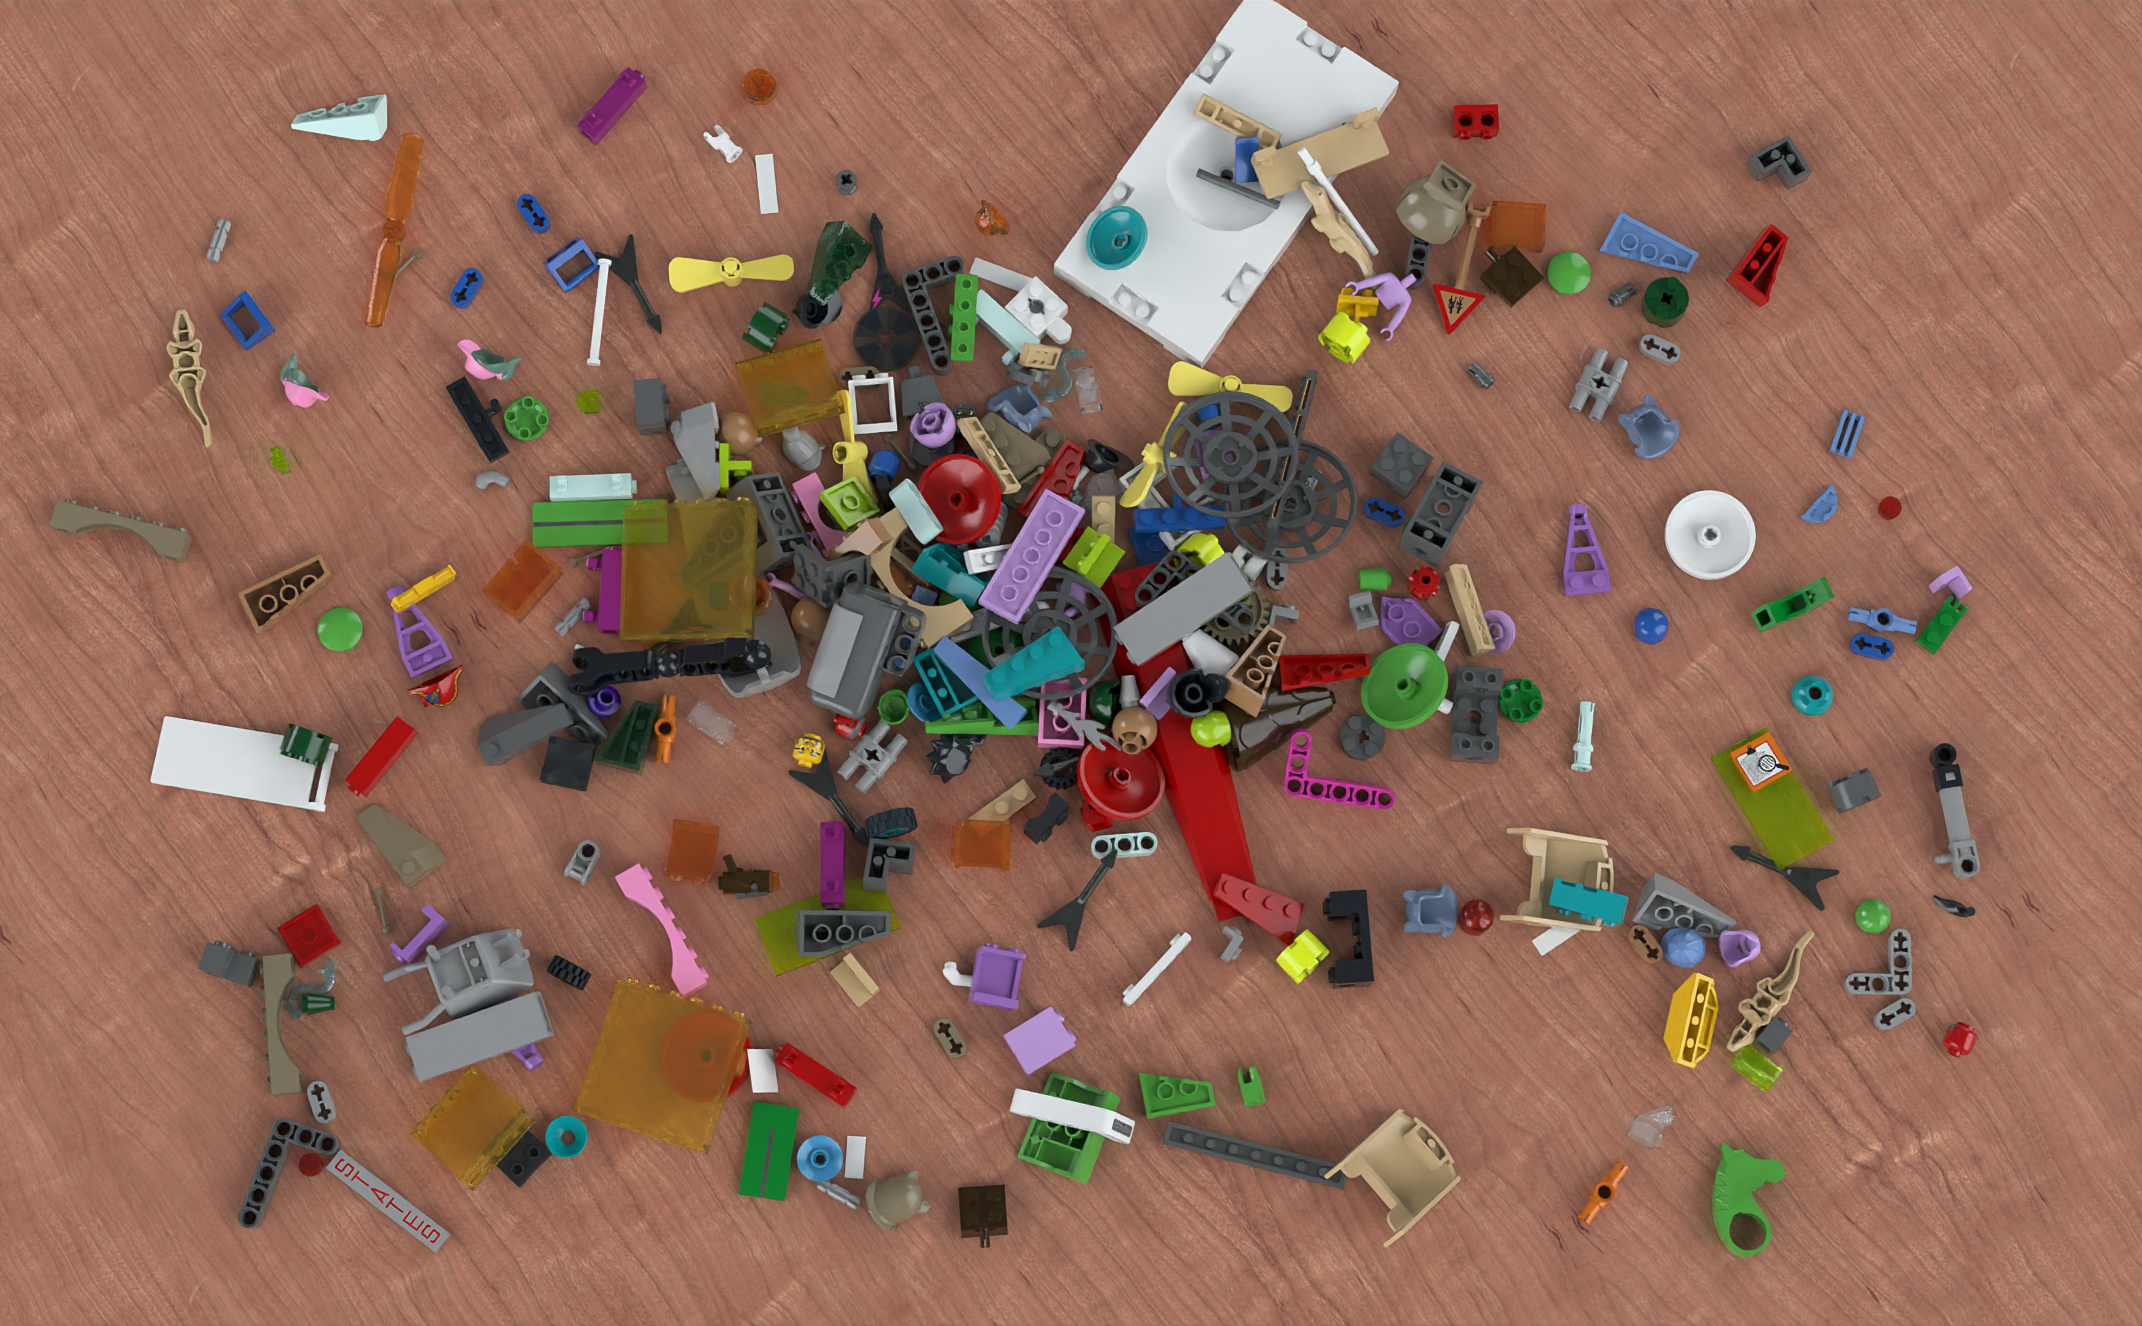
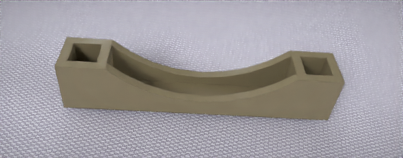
(76, 519)
(278, 977)

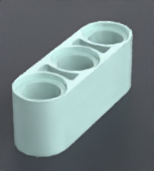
(915, 511)
(1134, 840)

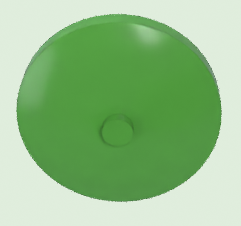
(1404, 686)

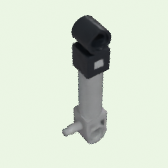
(1948, 784)

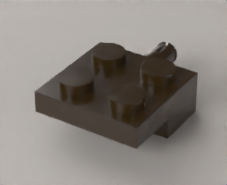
(1510, 275)
(983, 1212)

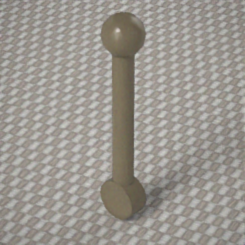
(416, 253)
(889, 439)
(1039, 470)
(573, 562)
(378, 892)

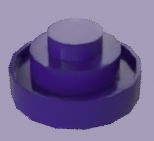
(605, 702)

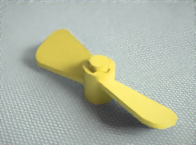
(691, 274)
(1194, 381)
(852, 452)
(1154, 461)

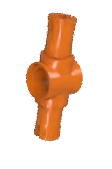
(665, 718)
(1595, 1201)

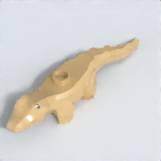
(1337, 229)
(187, 372)
(1768, 1000)

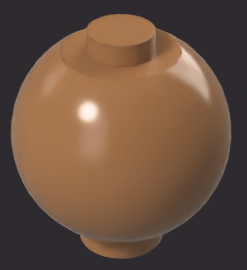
(738, 431)
(809, 620)
(1134, 729)

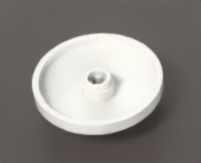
(1710, 535)

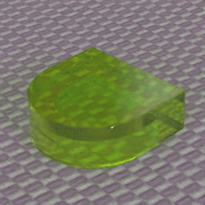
(588, 402)

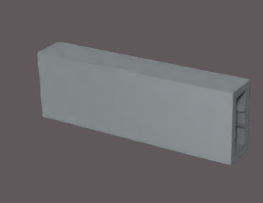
(1183, 609)
(479, 1036)

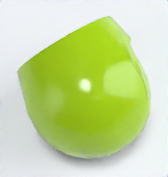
(1211, 729)

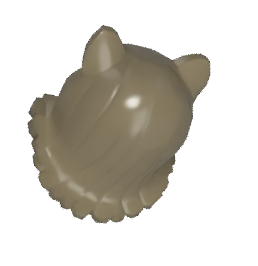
(895, 1200)

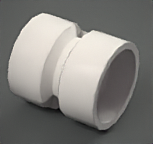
(1254, 563)

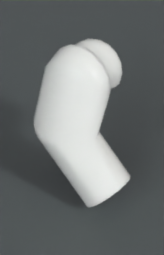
(954, 976)

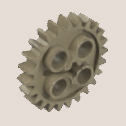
(1230, 633)

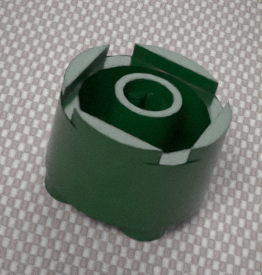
(1670, 291)
(765, 328)
(305, 743)

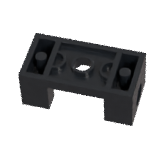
(1345, 906)

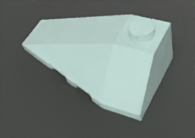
(357, 121)

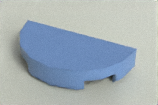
(1822, 508)

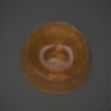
(758, 87)

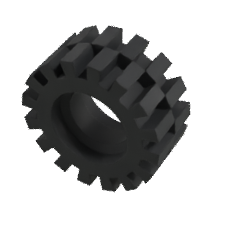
(1060, 782)
(568, 972)

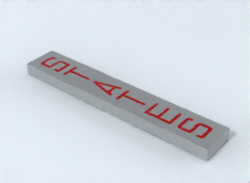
(388, 1201)

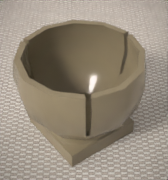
(1435, 204)

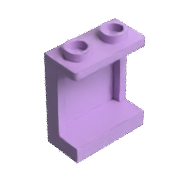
(1040, 1040)

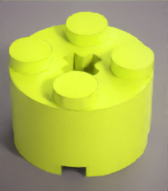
(1345, 338)
(1201, 550)
(1302, 956)

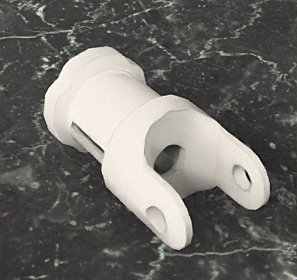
(723, 144)

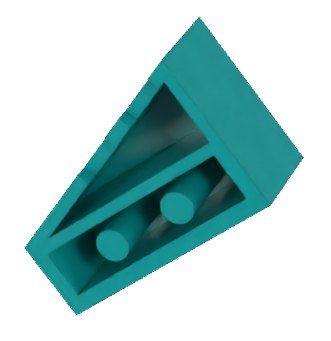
(948, 570)
(943, 684)
(1588, 902)

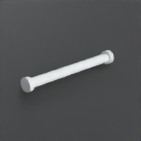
(599, 311)

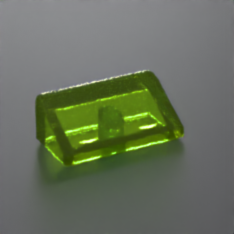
(1755, 1067)

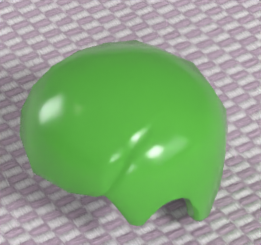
(894, 707)
(1873, 916)

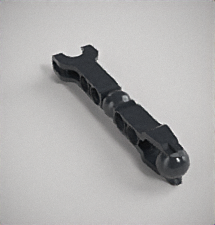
(645, 665)

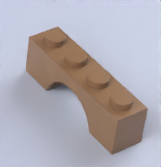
(868, 539)

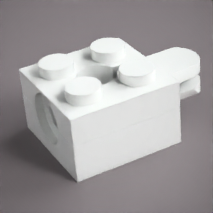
(1040, 312)

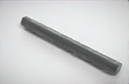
(1234, 187)

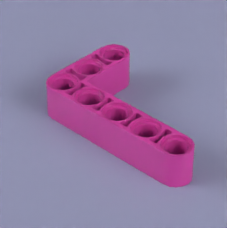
(1328, 783)

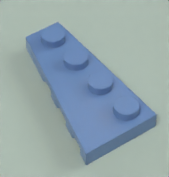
(1645, 245)

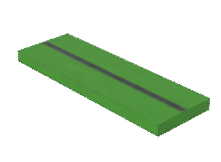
(579, 523)

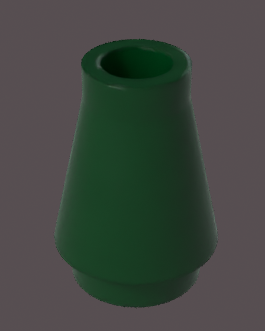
(317, 1003)

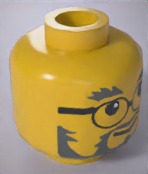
(808, 750)

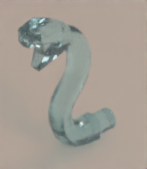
(1070, 353)
(291, 1000)

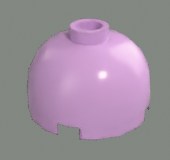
(934, 425)

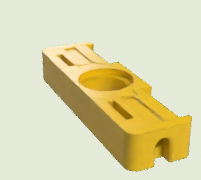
(423, 589)

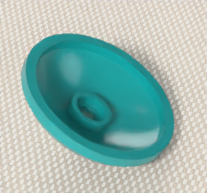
(1108, 234)

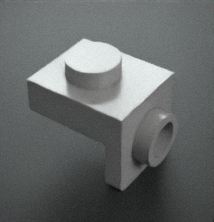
(1363, 610)
(1284, 613)
(1232, 950)

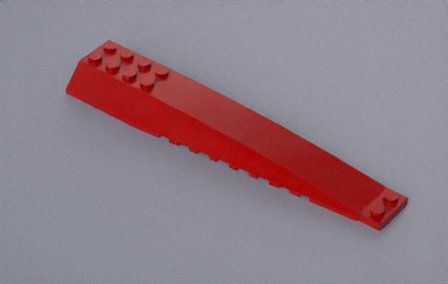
(1195, 775)

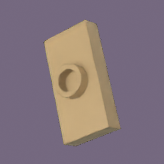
(1039, 356)

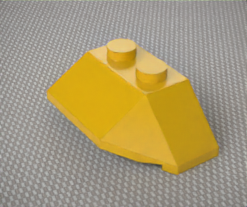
(1691, 1020)

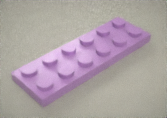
(1031, 556)

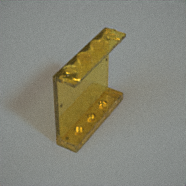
(472, 1127)

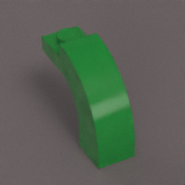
(1792, 606)

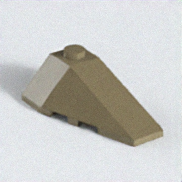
(404, 847)

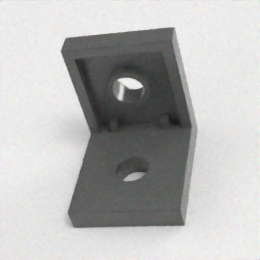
(826, 579)

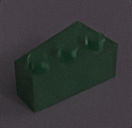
(631, 740)

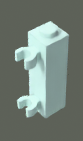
(1003, 326)
(592, 487)

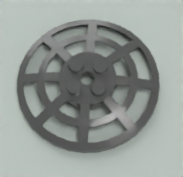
(1230, 443)
(1305, 509)
(1047, 620)

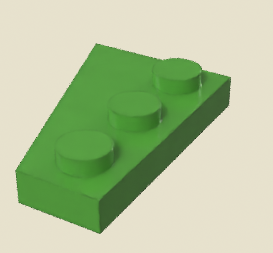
(1173, 1095)

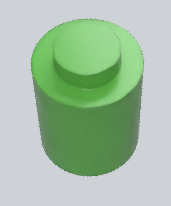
(1373, 579)

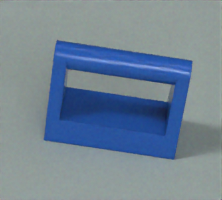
(564, 255)
(266, 327)

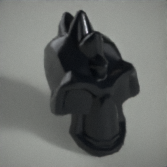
(952, 754)

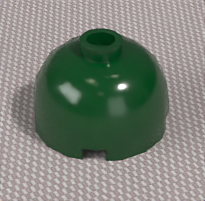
(1104, 701)

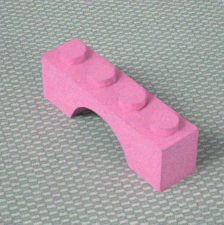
(806, 493)

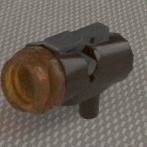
(747, 883)

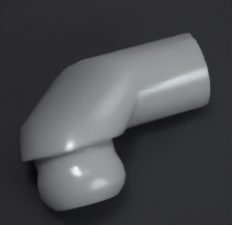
(488, 477)

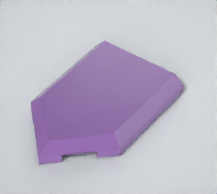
(1407, 622)

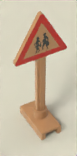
(1455, 302)

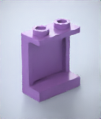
(424, 938)
(996, 977)

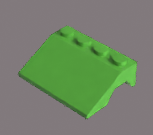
(1064, 1148)

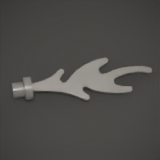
(1087, 726)

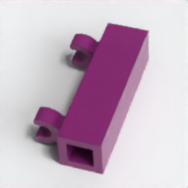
(612, 105)
(610, 591)
(833, 865)

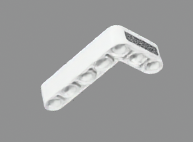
(1073, 1114)

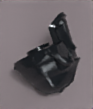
(1194, 693)

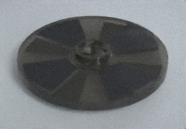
(884, 321)

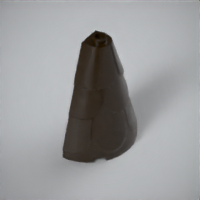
(1277, 719)

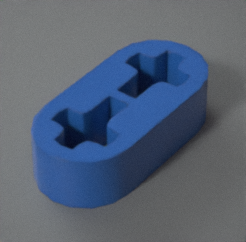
(537, 211)
(462, 285)
(1382, 517)
(1870, 652)

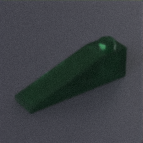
(836, 257)

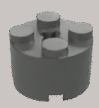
(1854, 790)

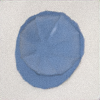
(1683, 947)

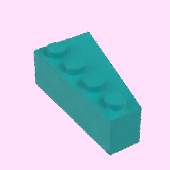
(1036, 664)

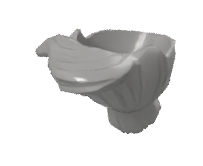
(802, 448)

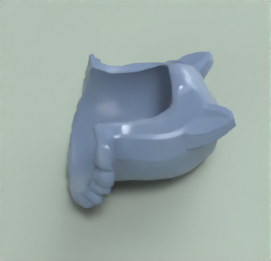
(1019, 407)
(1650, 429)
(1431, 910)

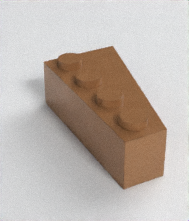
(280, 594)
(1254, 670)

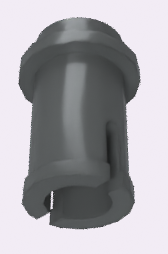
(1620, 295)
(1480, 375)

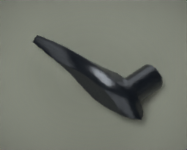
(1955, 907)

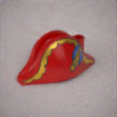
(439, 690)

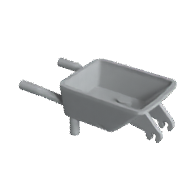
(472, 974)

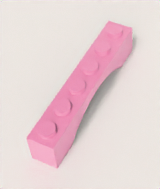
(685, 971)

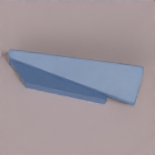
(972, 673)

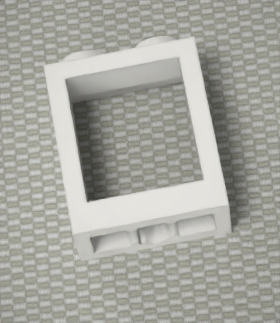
(860, 380)

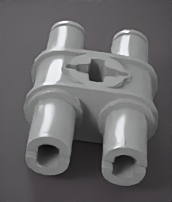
(1609, 385)
(874, 768)

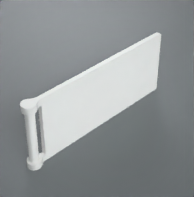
(236, 764)

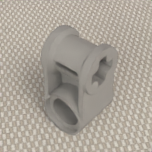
(582, 863)

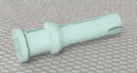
(1583, 746)

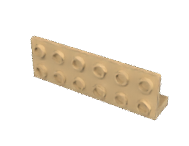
(1335, 150)

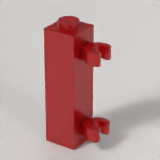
(380, 757)
(814, 1074)

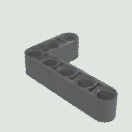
(926, 311)
(1179, 574)
(277, 1165)

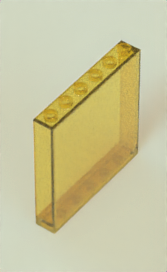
(688, 570)
(663, 1065)

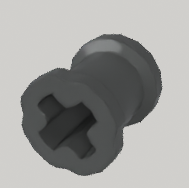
(847, 189)

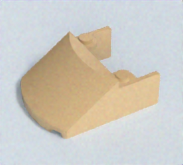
(1564, 857)
(1404, 1167)

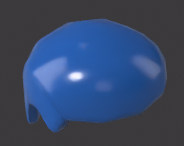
(1651, 626)

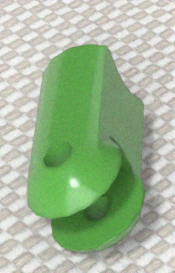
(1251, 1089)

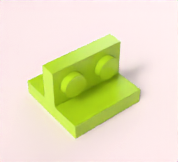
(731, 470)
(849, 503)
(1094, 557)

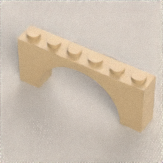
(941, 620)

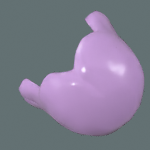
(1728, 946)

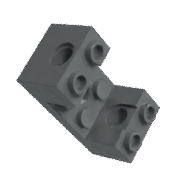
(1429, 530)
(782, 534)
(1475, 691)

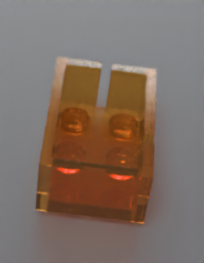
(522, 585)

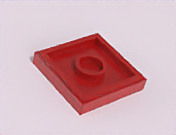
(309, 935)

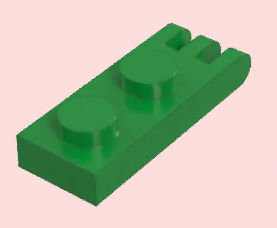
(1941, 625)

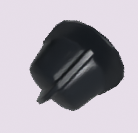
(814, 315)
(1103, 458)

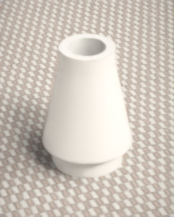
(1129, 692)

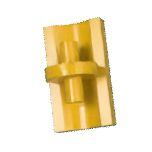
(1357, 305)

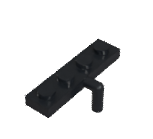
(479, 419)

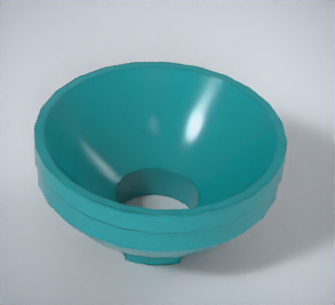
(1804, 702)
(555, 1131)

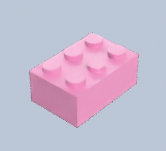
(1055, 730)

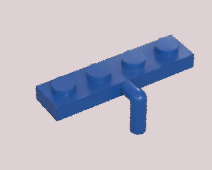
(1176, 518)

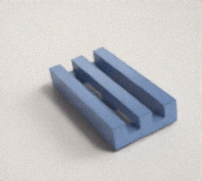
(1853, 417)

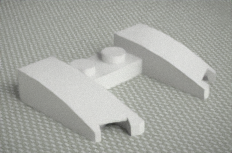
(1172, 540)

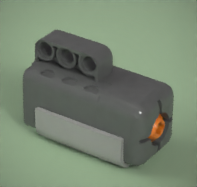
(861, 646)

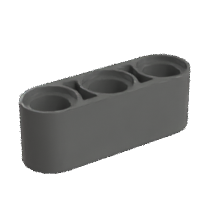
(1417, 266)

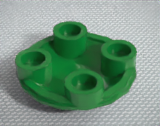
(1520, 700)

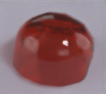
(1475, 917)

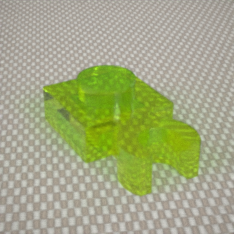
(279, 460)

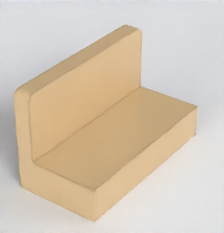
(854, 980)

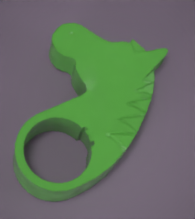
(1732, 1188)

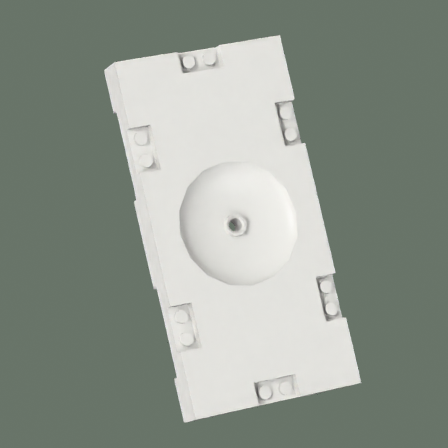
(1204, 241)

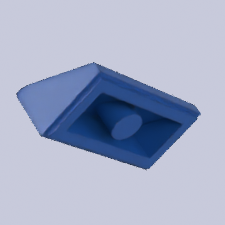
(1243, 153)

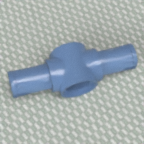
(1892, 620)

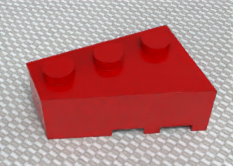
(1759, 265)

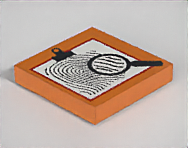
(1760, 762)

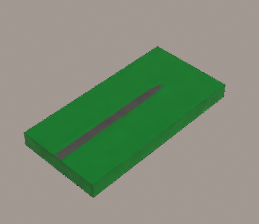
(769, 1151)

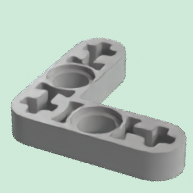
(1890, 979)

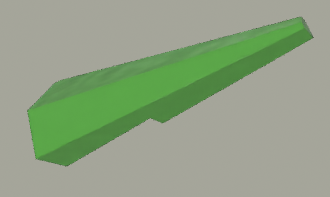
(981, 720)

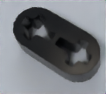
(884, 489)

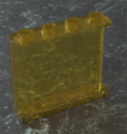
(789, 388)

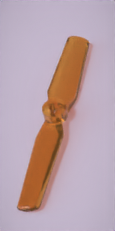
(398, 208)

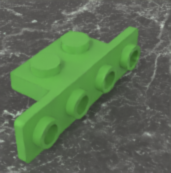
(964, 317)

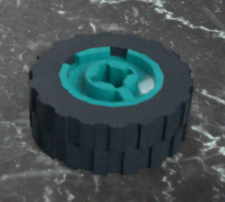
(891, 823)

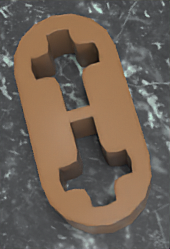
(1649, 941)

